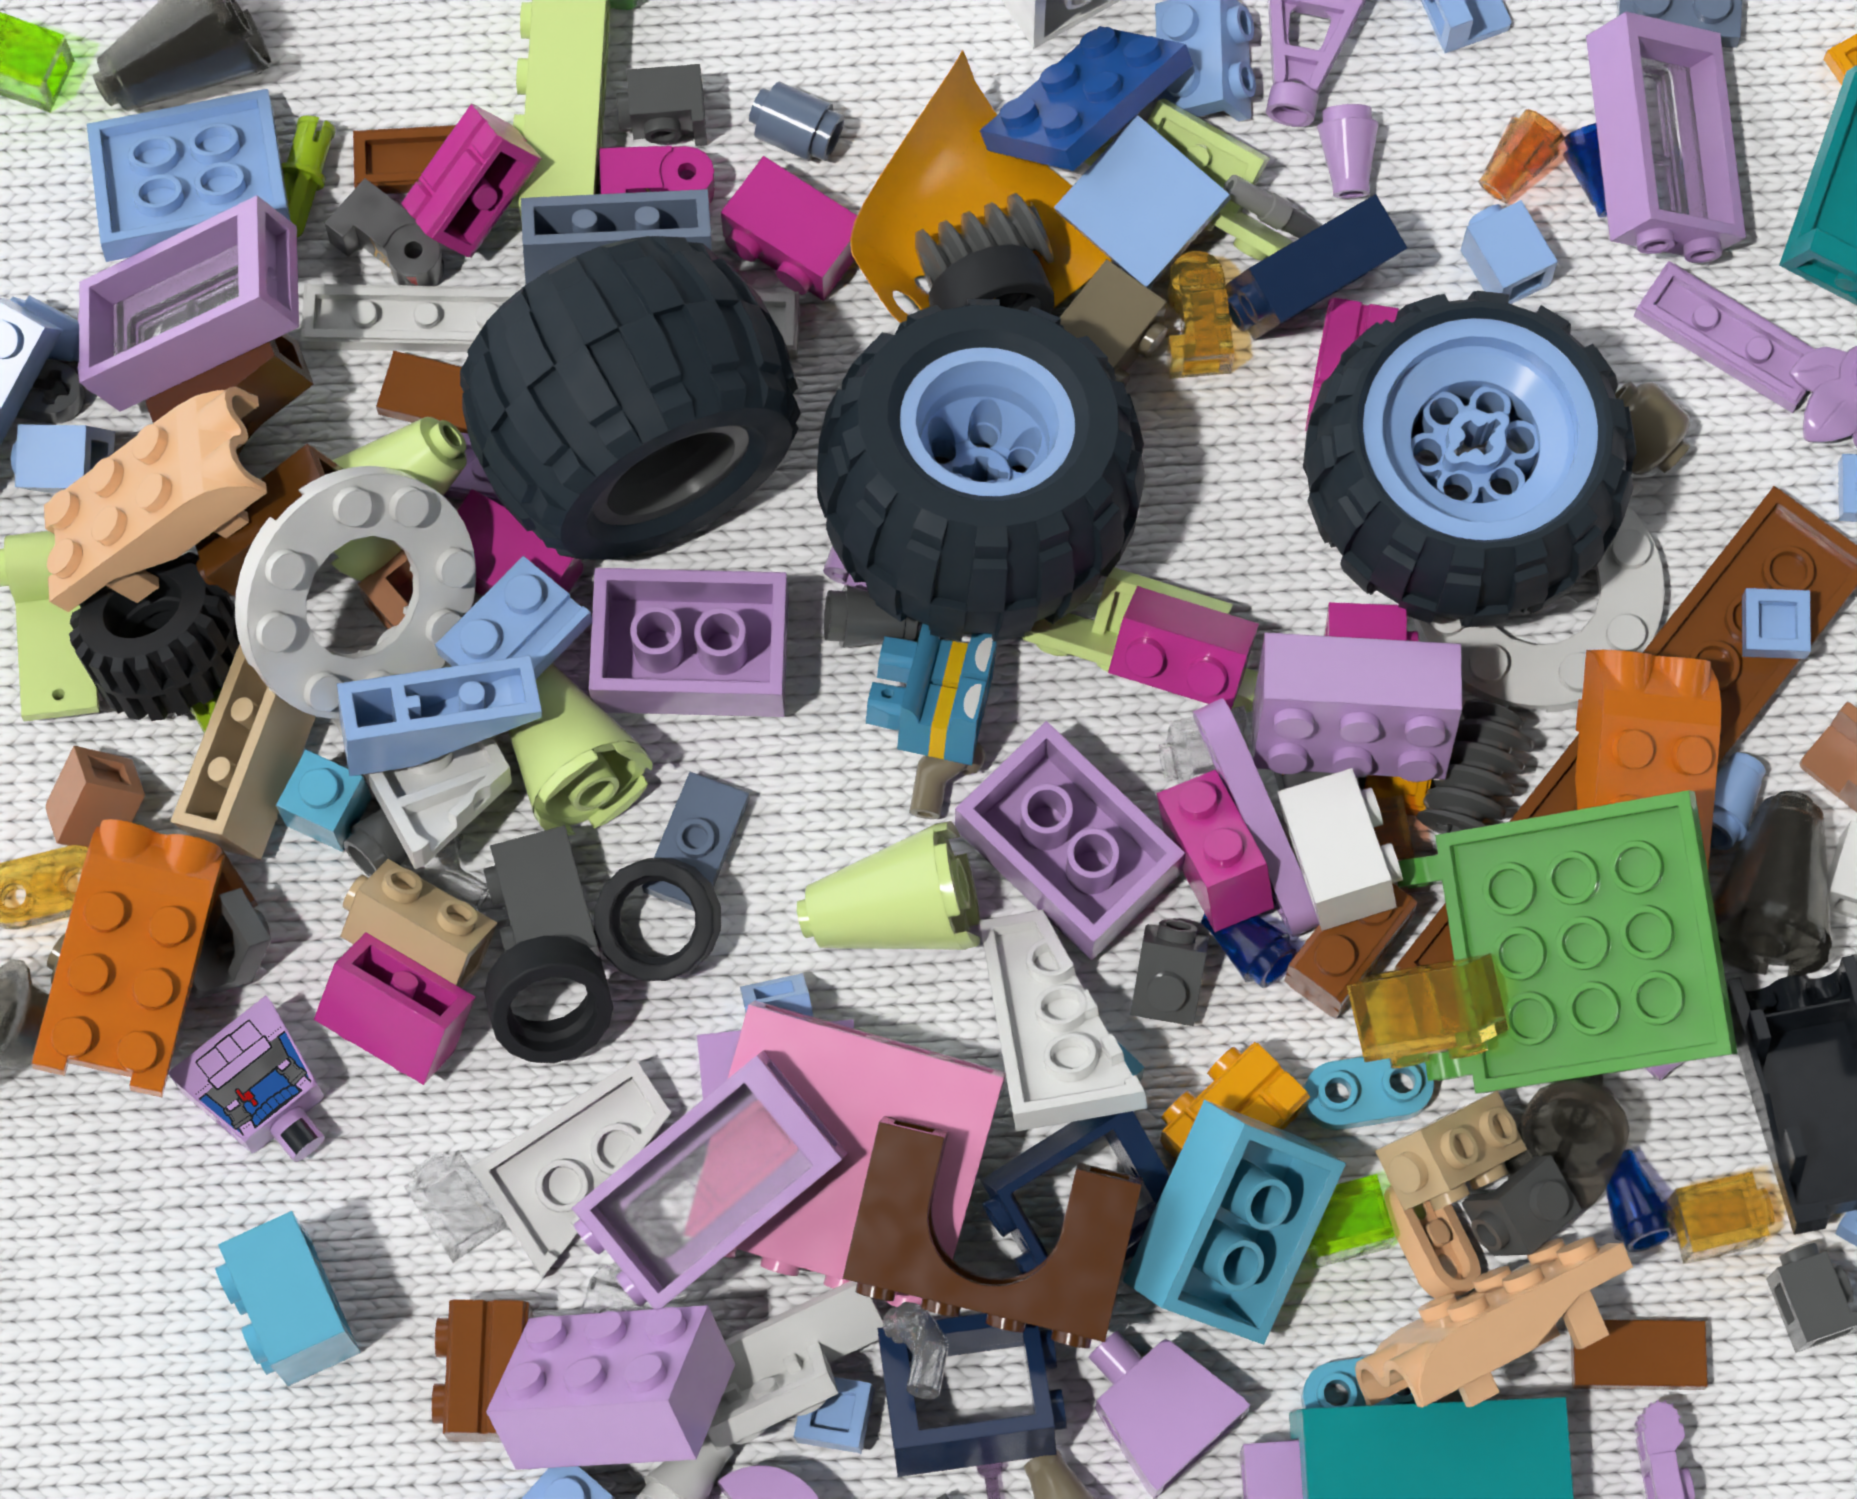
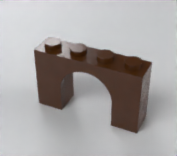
(277, 376)
(900, 1252)

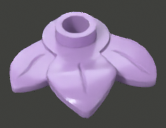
(1833, 401)

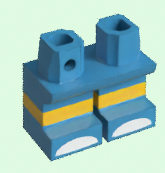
(943, 695)

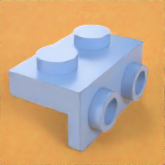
(1219, 48)

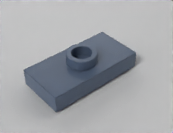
(699, 832)

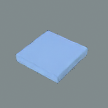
(1142, 202)

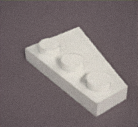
(567, 1157)

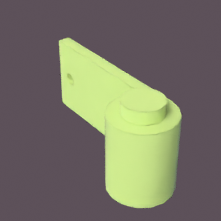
(49, 670)

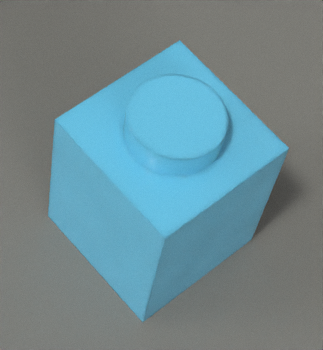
(323, 800)

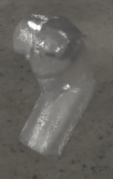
(927, 1343)

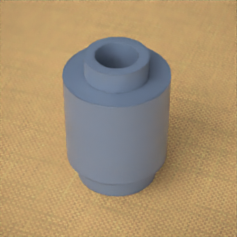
(796, 122)

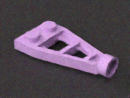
(1294, 102)

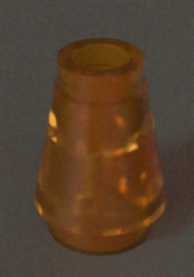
(1521, 155)

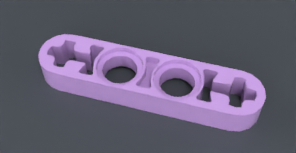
(1250, 797)

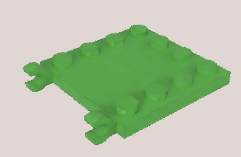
(1592, 937)

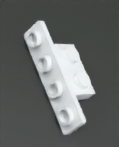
(786, 1362)

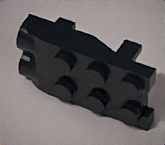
(1803, 1082)

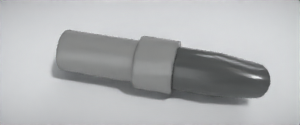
(1269, 207)

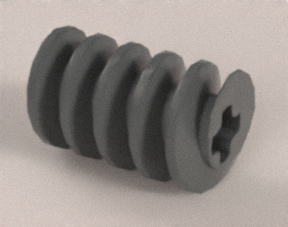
(1019, 227)
(1475, 769)

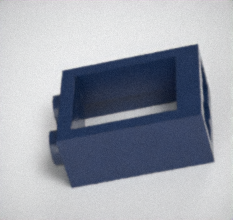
(1313, 267)
(1130, 1147)
(976, 1442)

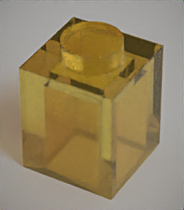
(1721, 1217)

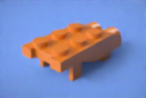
(1648, 731)
(130, 954)

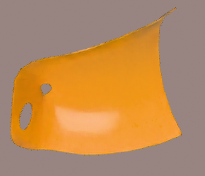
(945, 173)

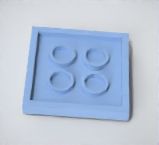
(182, 167)

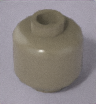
(1657, 426)

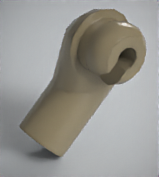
(931, 782)

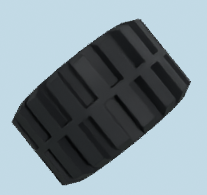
(161, 650)

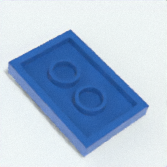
(1086, 97)

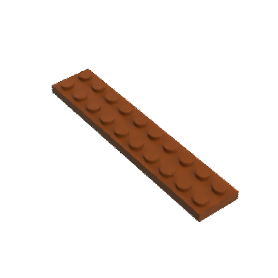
(1774, 549)

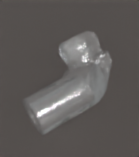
(446, 874)

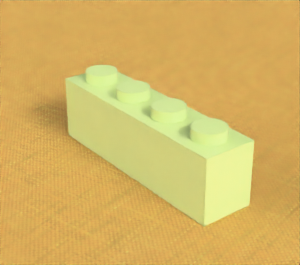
(563, 94)

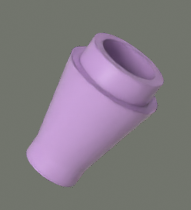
(1348, 147)

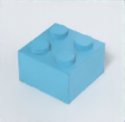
(288, 1298)

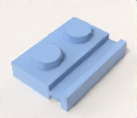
(517, 618)

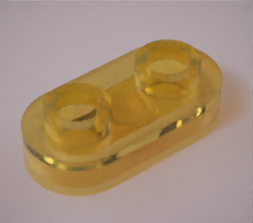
(45, 883)

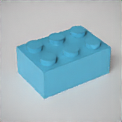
(1233, 1222)

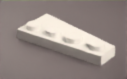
(1050, 1030)

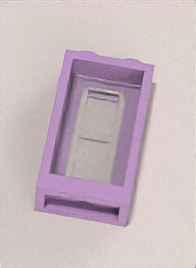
(1665, 137)
(188, 304)
(707, 1183)

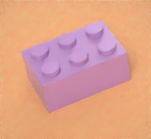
(689, 642)
(1356, 706)
(1069, 840)
(611, 1388)

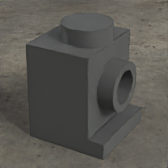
(664, 104)
(1812, 1297)

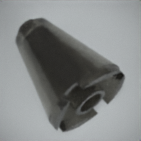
(180, 51)
(1777, 891)

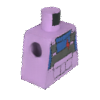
(254, 1083)

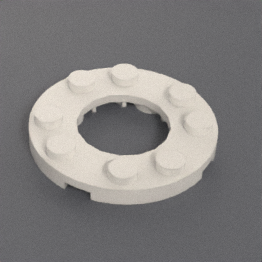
(292, 549)
(1553, 673)

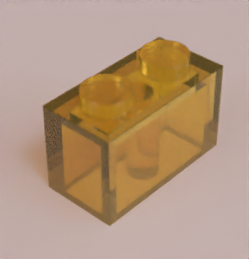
(1428, 1010)

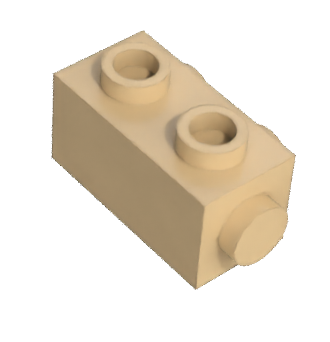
(418, 922)
(1450, 1151)

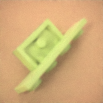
(1219, 158)
(1098, 638)

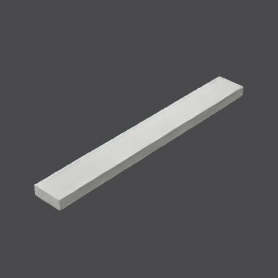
(440, 316)

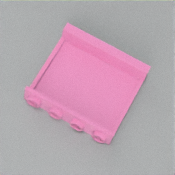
(851, 1085)

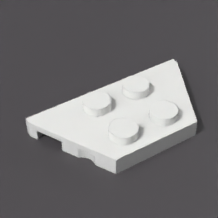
(439, 796)

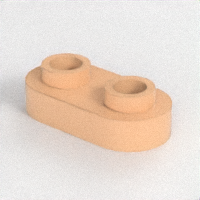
(1434, 1246)

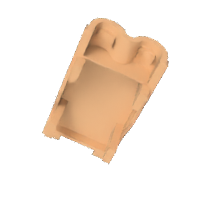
(152, 500)
(1499, 1321)

